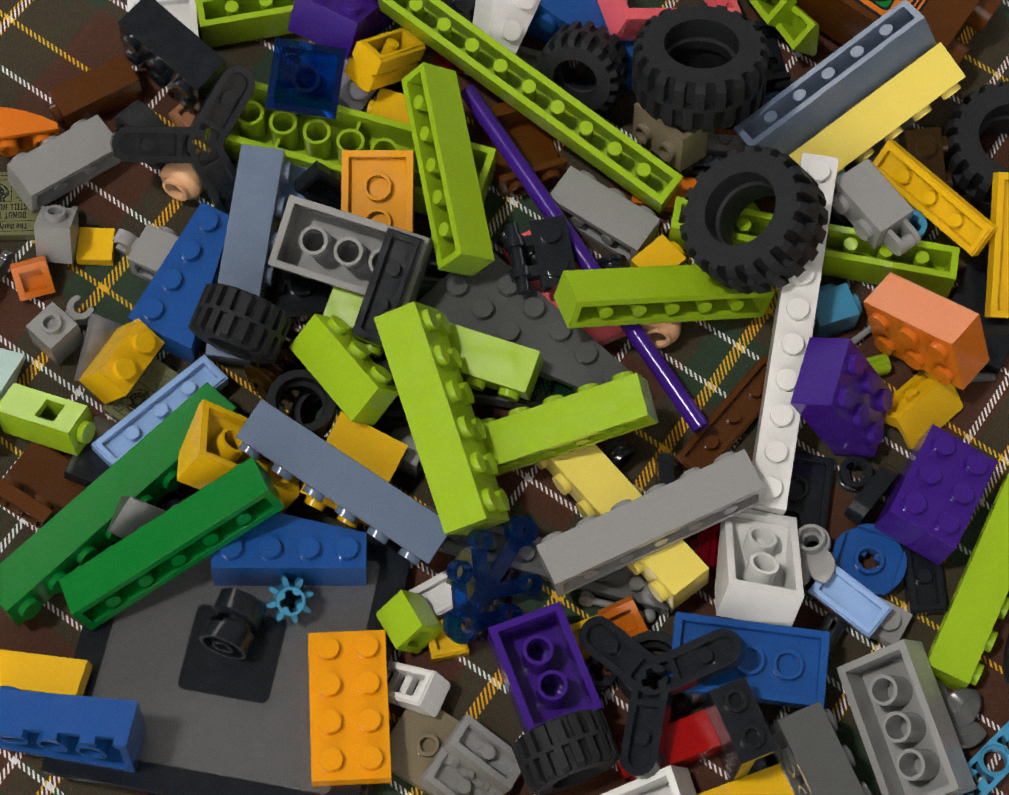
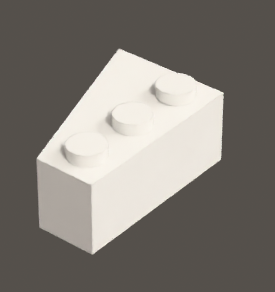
(505, 20)

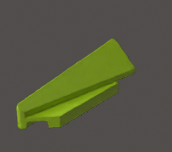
(792, 23)

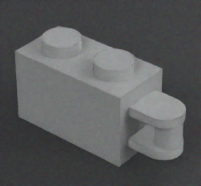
(875, 208)

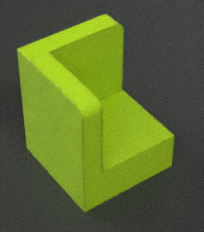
(409, 621)

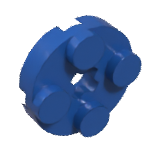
(885, 552)

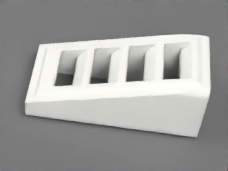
(428, 694)

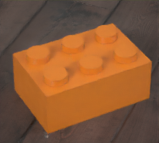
(926, 331)

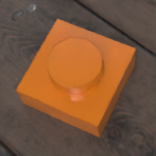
(32, 278)
(625, 615)

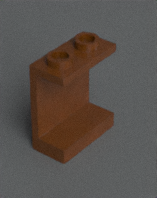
(531, 141)

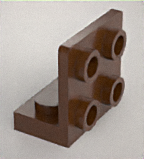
(37, 485)

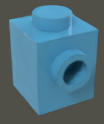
(835, 310)

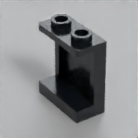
(740, 729)

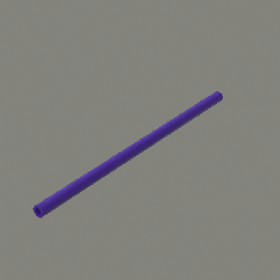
(581, 254)

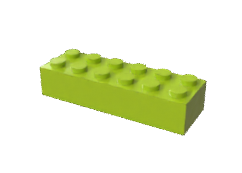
(442, 418)

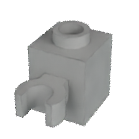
(57, 233)
(147, 251)
(58, 331)

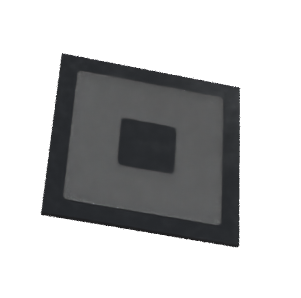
(215, 718)

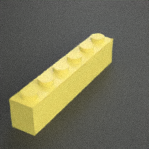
(886, 109)
(596, 487)

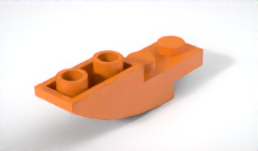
(23, 131)

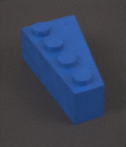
(293, 548)
(72, 728)

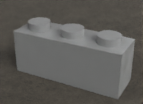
(62, 163)
(605, 214)

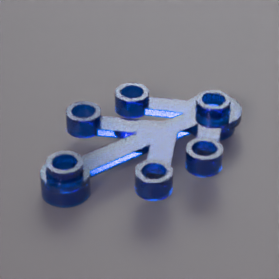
(488, 581)

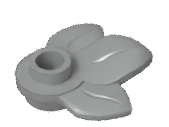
(816, 560)

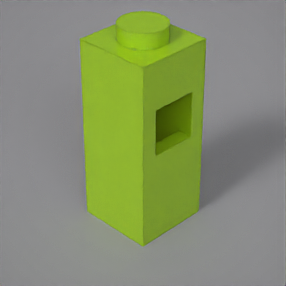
(46, 419)

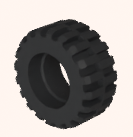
(697, 95)
(969, 165)
(723, 195)

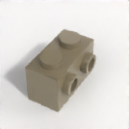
(672, 144)

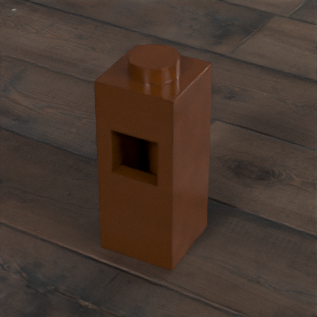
(95, 92)

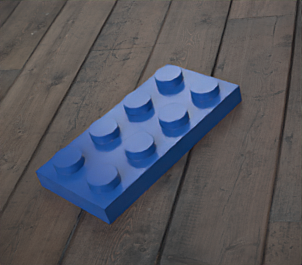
(779, 664)

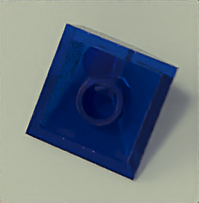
(305, 78)

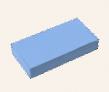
(852, 602)

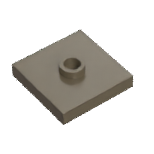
(416, 742)

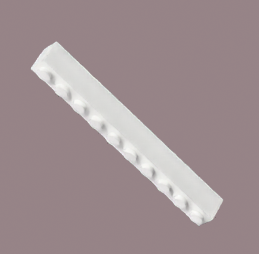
(790, 336)

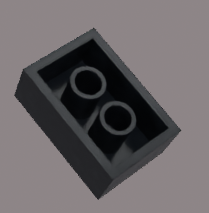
(170, 53)

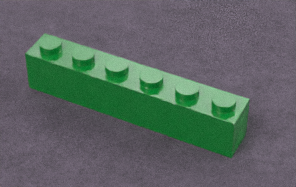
(171, 544)

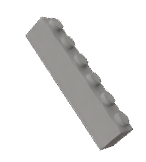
(651, 521)

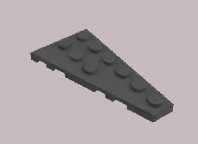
(492, 306)

